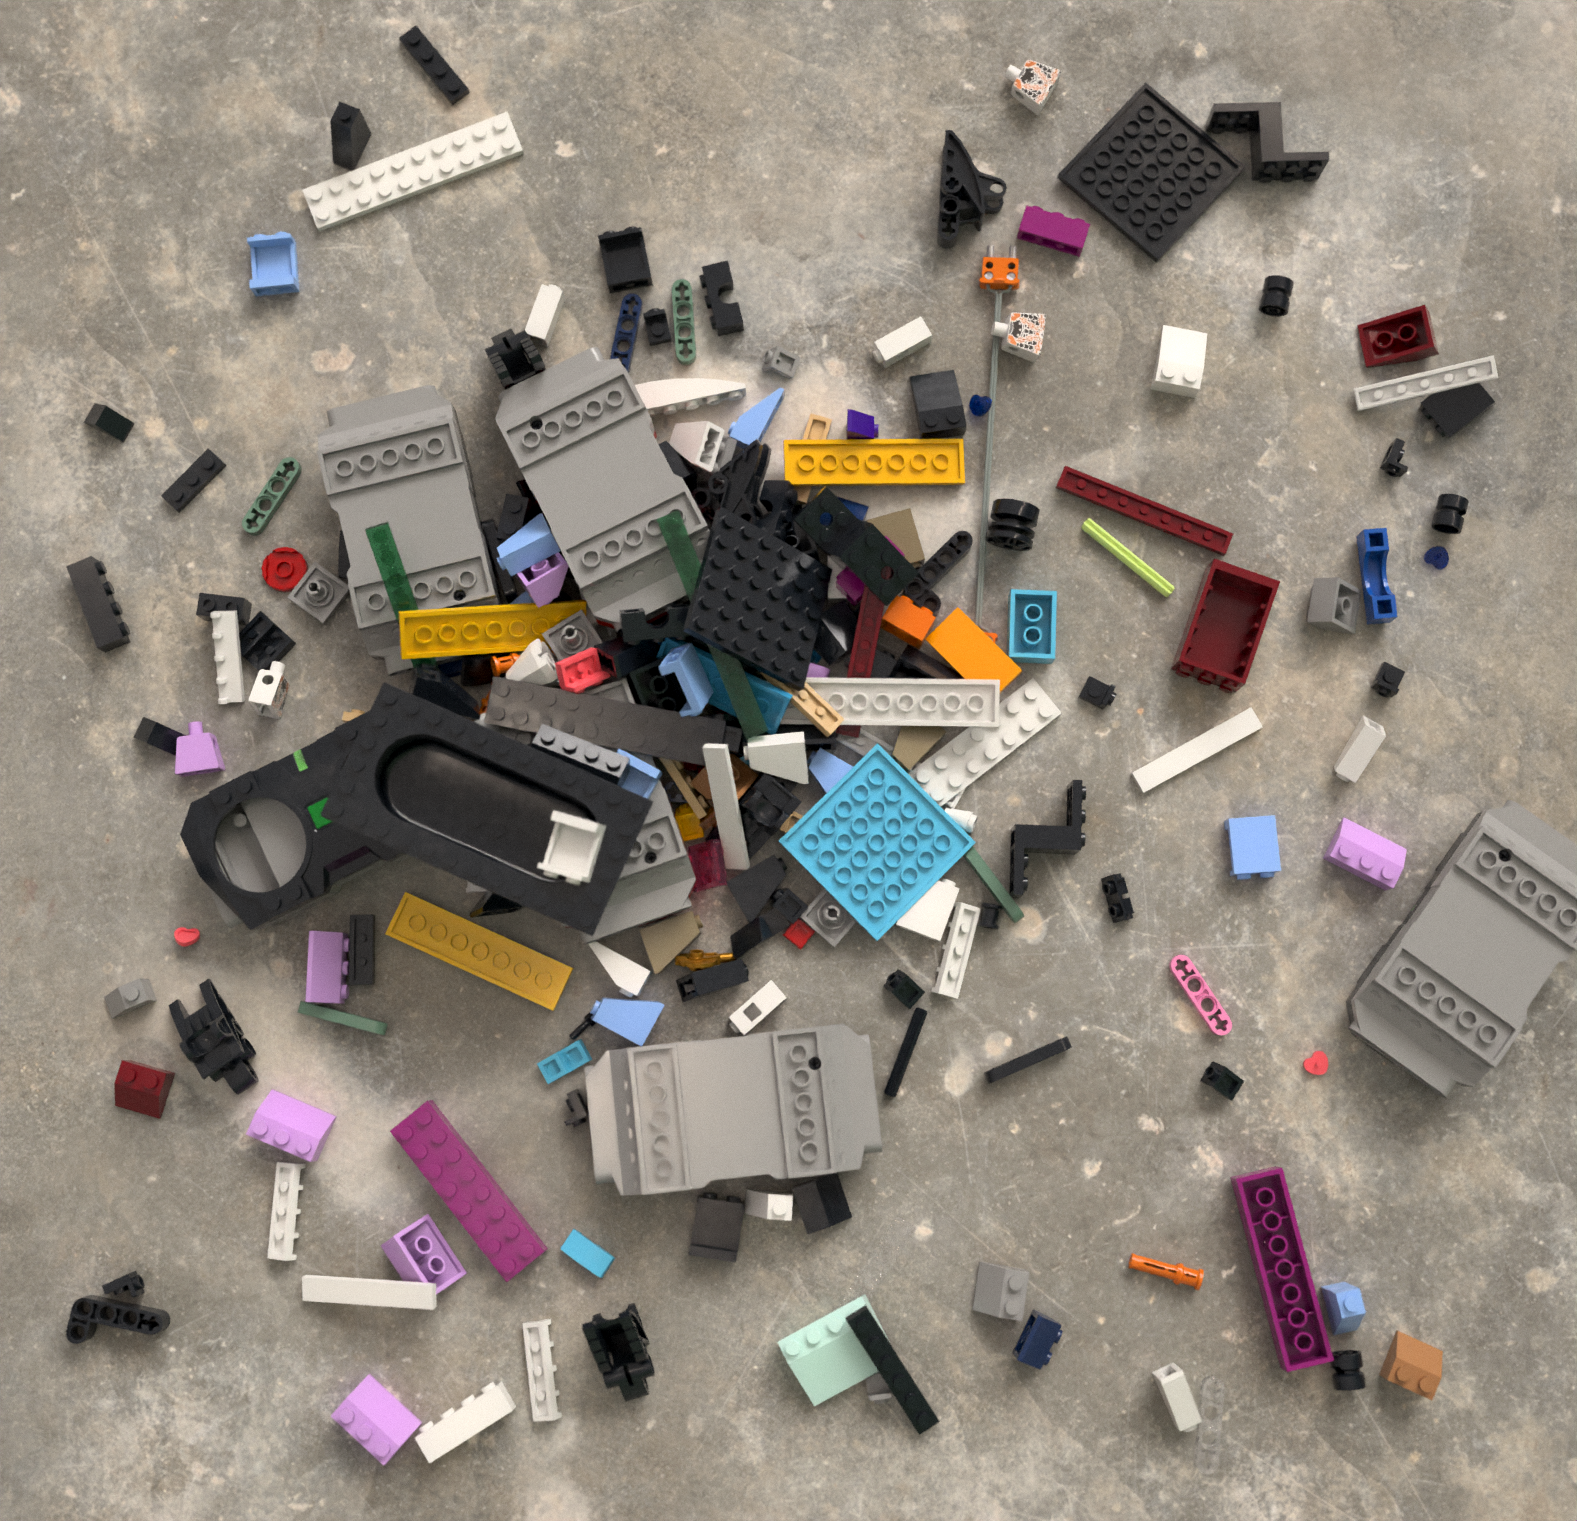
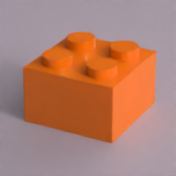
(908, 621)

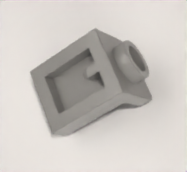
(780, 361)
(878, 1389)

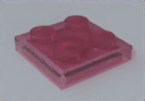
(708, 865)

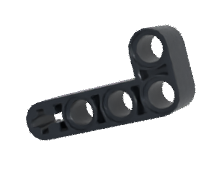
(940, 569)
(120, 1319)

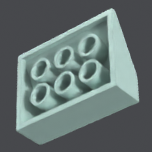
(828, 1354)

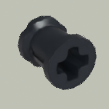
(990, 916)

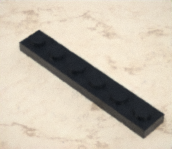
(892, 1369)

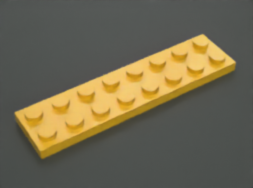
(874, 462)
(479, 628)
(479, 951)

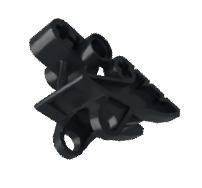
(963, 192)
(509, 358)
(740, 487)
(764, 810)
(215, 1041)
(627, 1343)

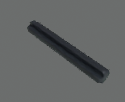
(905, 1052)

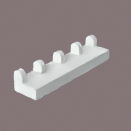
(227, 656)
(956, 950)
(284, 1211)
(540, 1370)

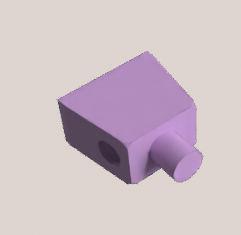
(197, 752)

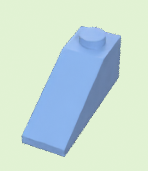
(755, 421)

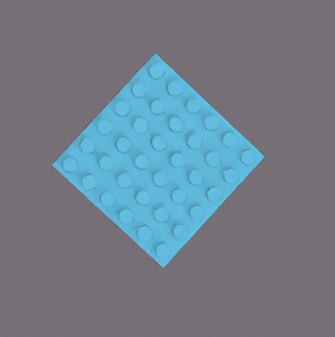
(877, 842)

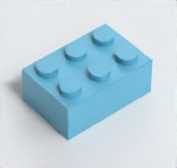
(1031, 626)

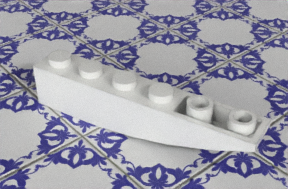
(687, 393)

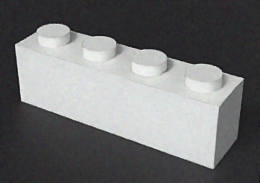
(464, 1422)

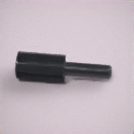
(588, 1021)

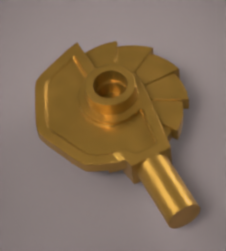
(697, 959)

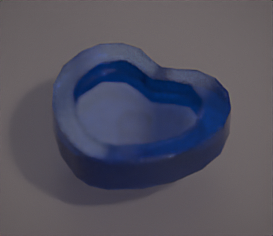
(980, 405)
(1437, 556)

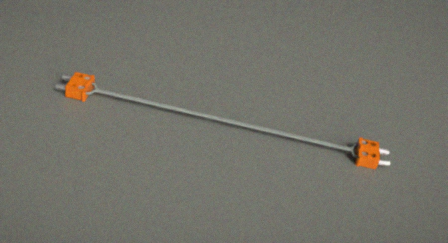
(998, 277)

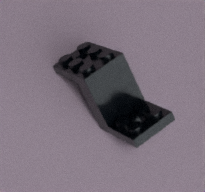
(1266, 141)
(856, 546)
(1047, 838)

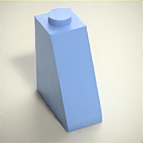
(527, 546)
(827, 769)
(627, 1016)
(1343, 1307)

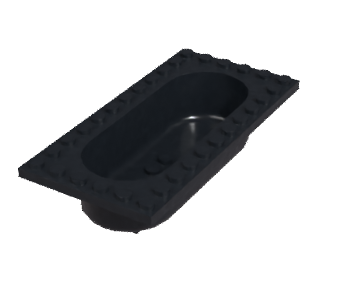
(480, 805)

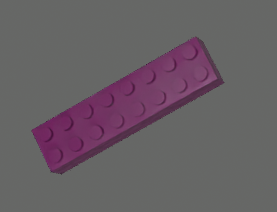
(468, 1190)
(1282, 1269)

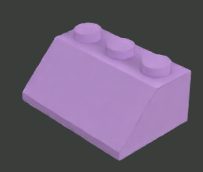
(544, 579)
(1366, 854)
(327, 967)
(291, 1125)
(423, 1255)
(376, 1419)

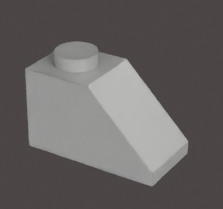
(130, 997)

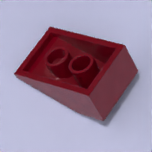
(1398, 338)

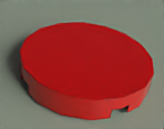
(284, 569)

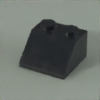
(836, 633)
(493, 905)
(821, 1202)

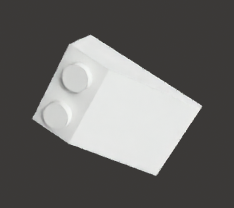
(1179, 361)

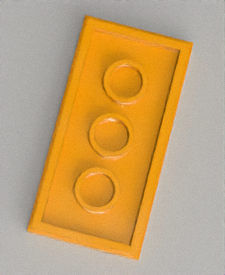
(972, 650)

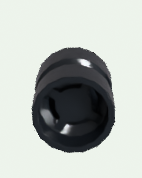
(1276, 295)
(1451, 509)
(1347, 1370)

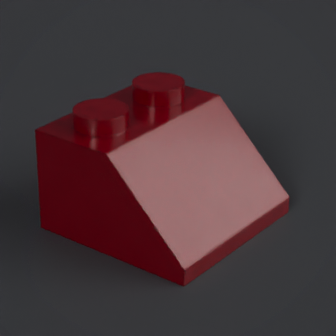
(142, 1088)

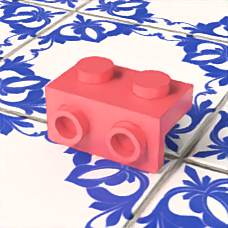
(580, 671)

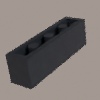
(98, 604)

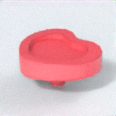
(186, 937)
(1317, 1063)

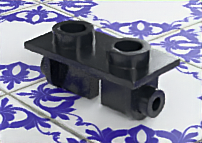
(1113, 888)

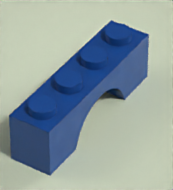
(1378, 598)

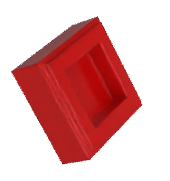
(799, 933)

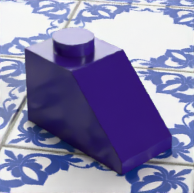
(861, 426)

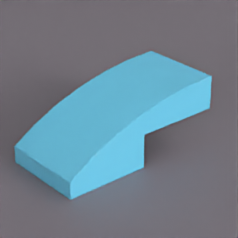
(564, 1061)
(587, 1253)

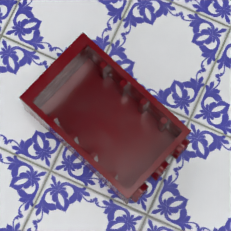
(1225, 626)

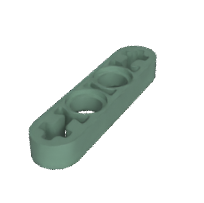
(684, 322)
(268, 494)
(993, 885)
(342, 1017)

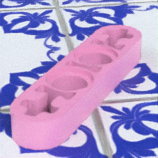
(1197, 997)

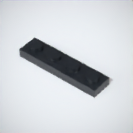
(434, 65)

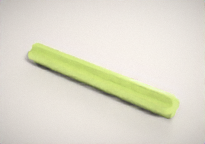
(1127, 557)

